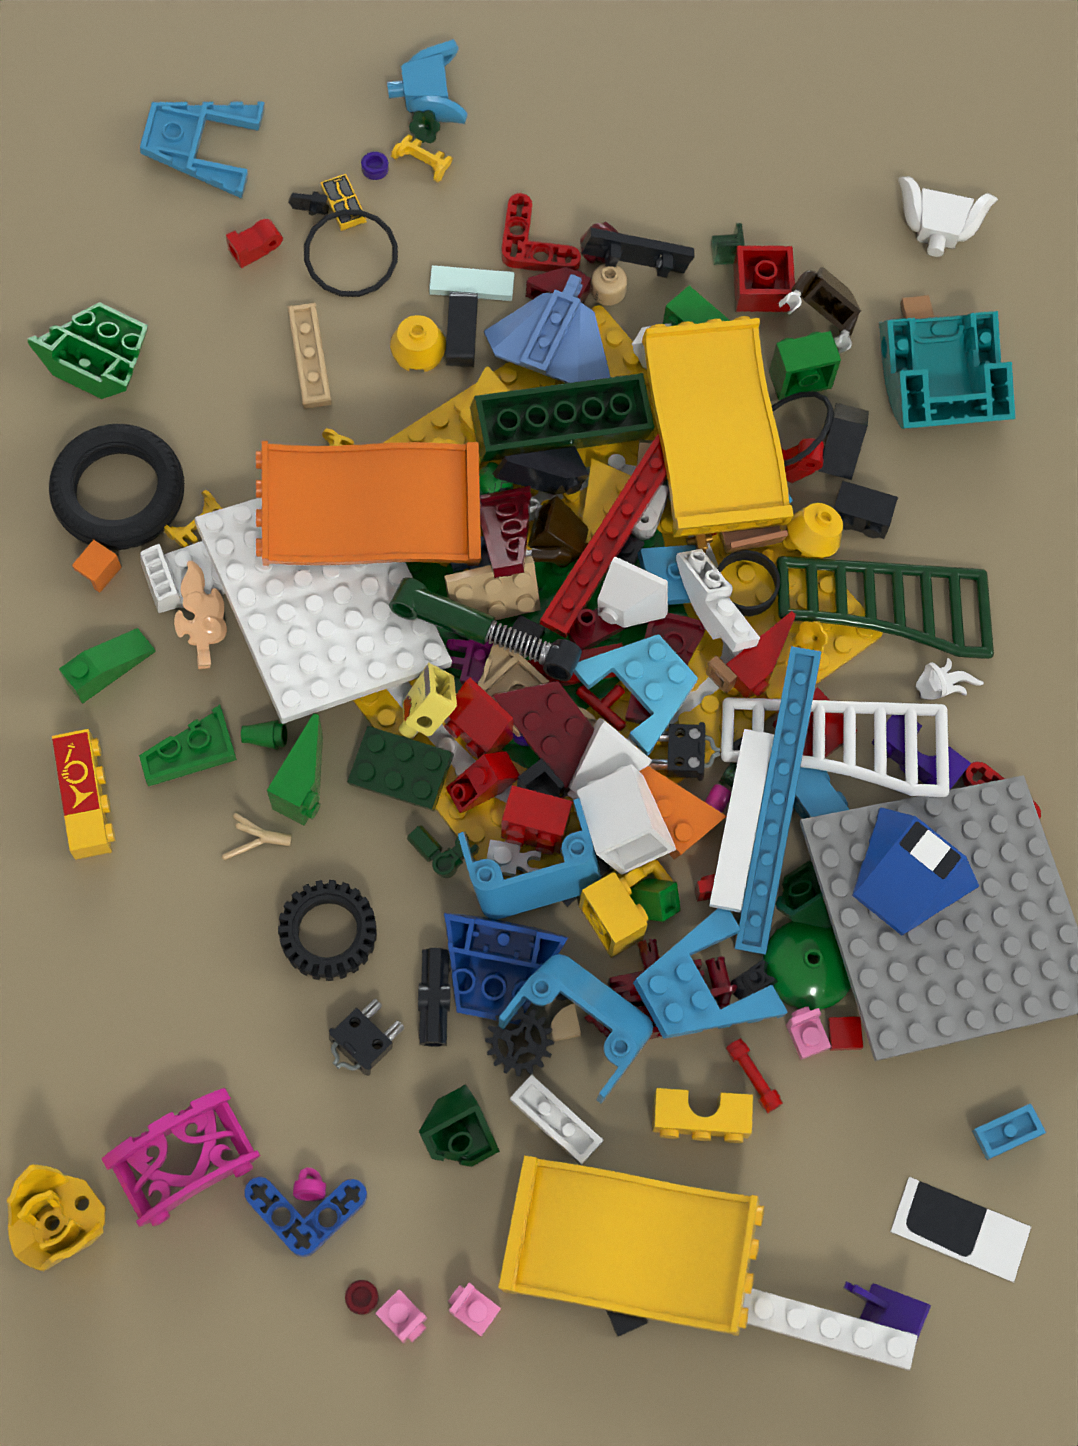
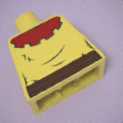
(428, 702)

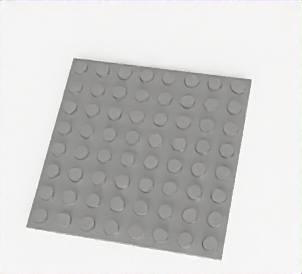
(981, 963)

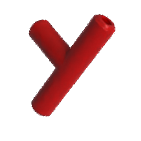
(603, 706)

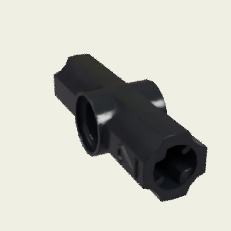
(434, 997)

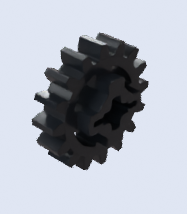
(533, 1047)

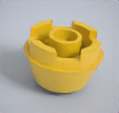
(418, 344)
(815, 531)

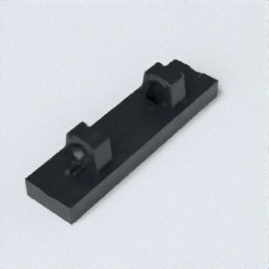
(637, 250)

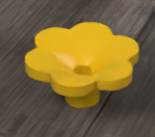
(812, 636)

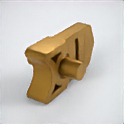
(700, 541)

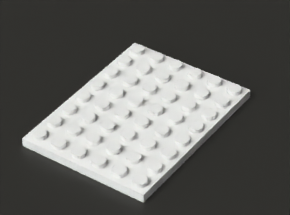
(316, 628)

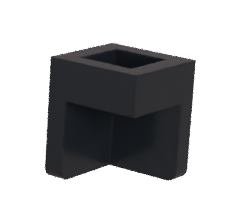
(541, 779)

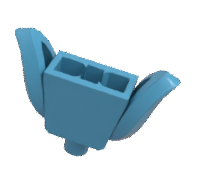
(426, 84)

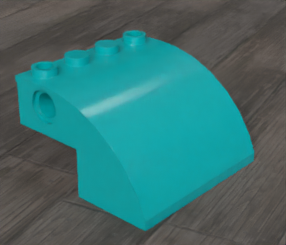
(946, 370)

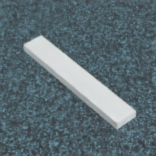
(742, 821)

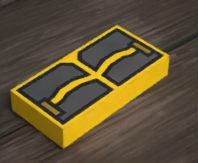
(342, 197)

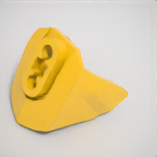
(36, 1202)

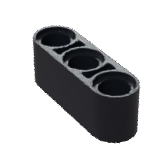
(461, 329)

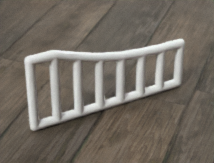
(848, 766)

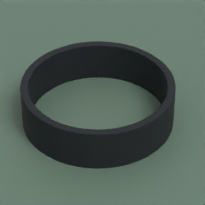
(767, 564)

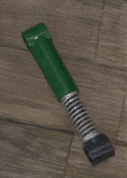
(416, 601)

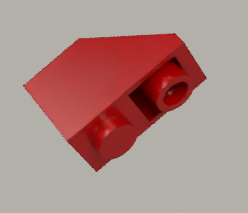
(482, 781)

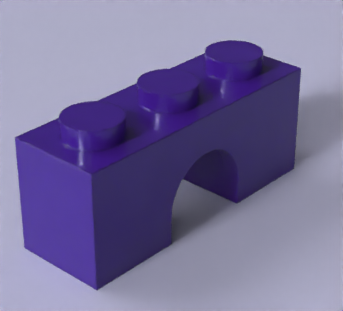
(926, 764)

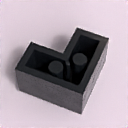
(844, 440)

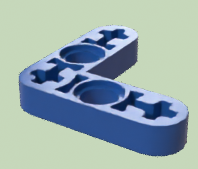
(310, 1223)

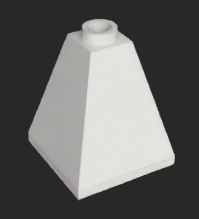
(605, 754)

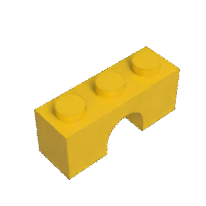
(674, 1116)

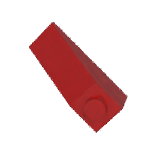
(756, 664)

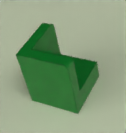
(657, 898)

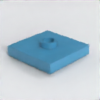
(663, 563)

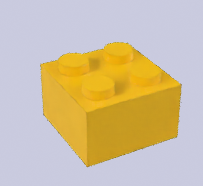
(613, 914)

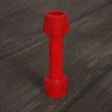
(739, 1052)

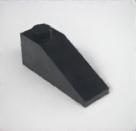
(546, 471)

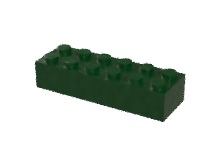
(562, 416)

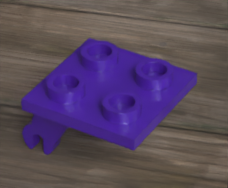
(891, 1308)

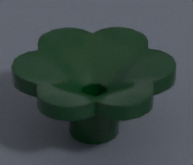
(424, 126)

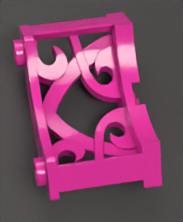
(135, 1153)

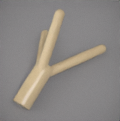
(265, 837)

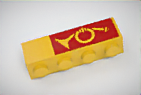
(82, 794)

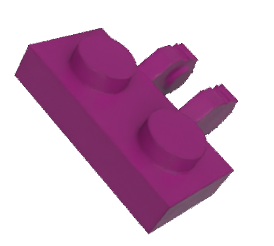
(474, 660)

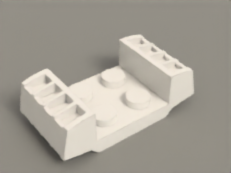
(166, 572)

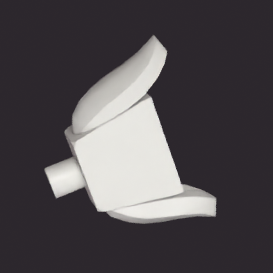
(941, 216)

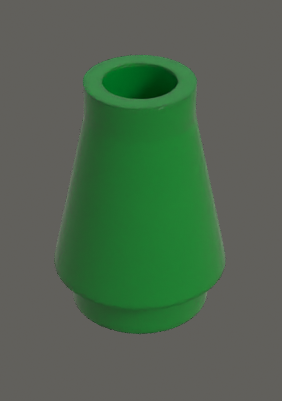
(265, 734)

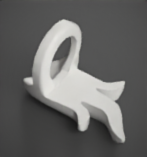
(937, 683)

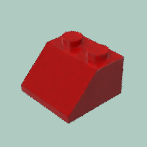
(479, 721)

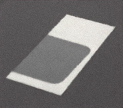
(961, 1229)

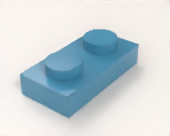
(1008, 1131)

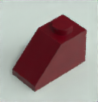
(556, 280)

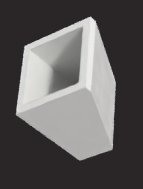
(624, 820)

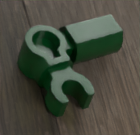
(444, 863)

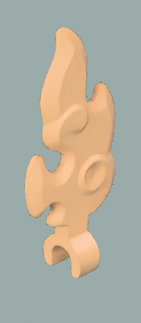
(208, 609)

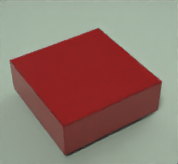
(845, 1033)

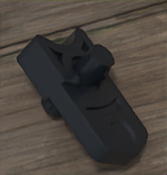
(313, 203)
(753, 980)

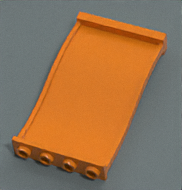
(369, 503)

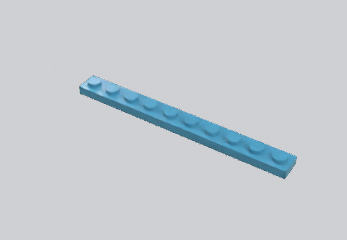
(778, 800)

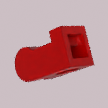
(253, 242)
(806, 465)

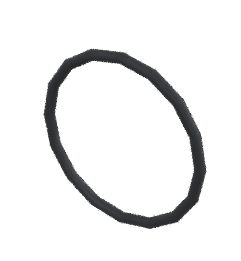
(350, 293)
(819, 439)

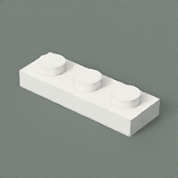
(556, 1120)

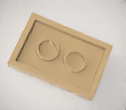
(498, 596)

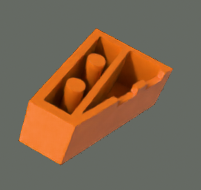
(682, 812)

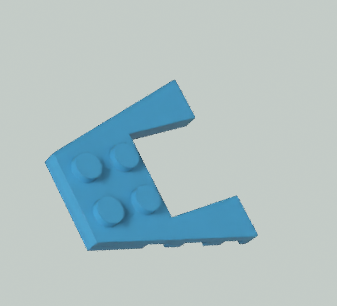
(176, 132)
(679, 996)

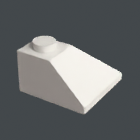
(632, 595)

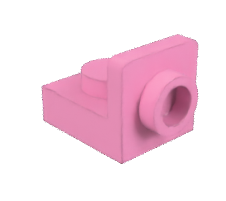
(807, 1032)
(473, 1308)
(402, 1317)

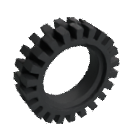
(324, 894)

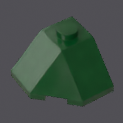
(803, 898)
(458, 1130)

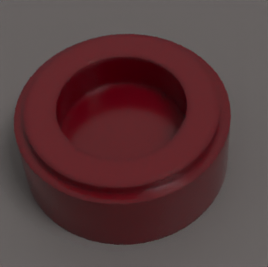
(361, 1297)

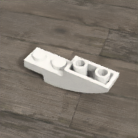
(711, 601)

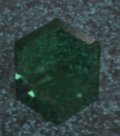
(725, 246)

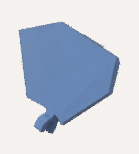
(553, 337)

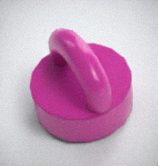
(309, 1189)

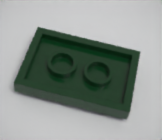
(400, 768)

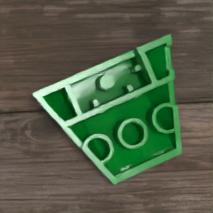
(93, 350)

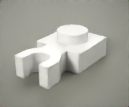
(509, 857)

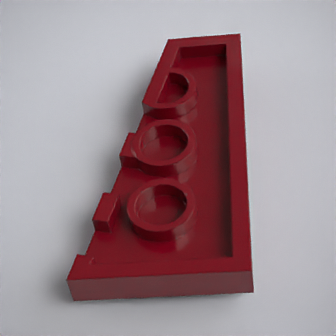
(505, 529)
(683, 636)

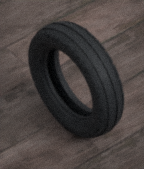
(108, 441)

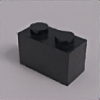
(865, 509)

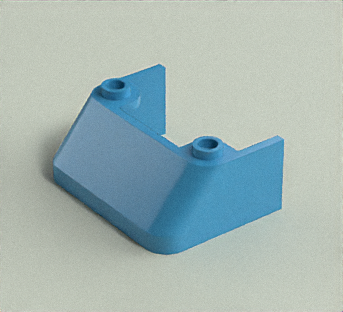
(538, 888)
(628, 1024)

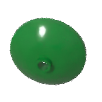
(799, 981)

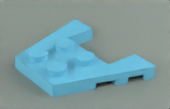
(652, 675)

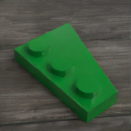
(195, 749)

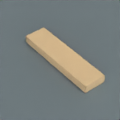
(309, 355)

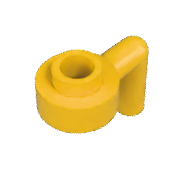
(635, 876)

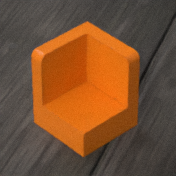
(97, 565)

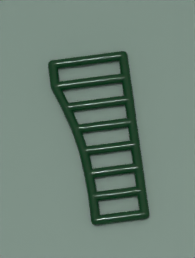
(899, 627)

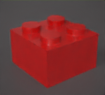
(763, 278)
(535, 820)

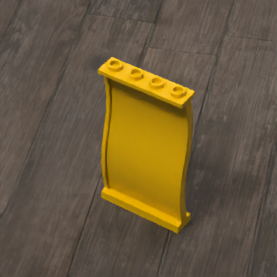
(716, 426)
(632, 1245)

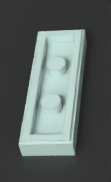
(487, 283)

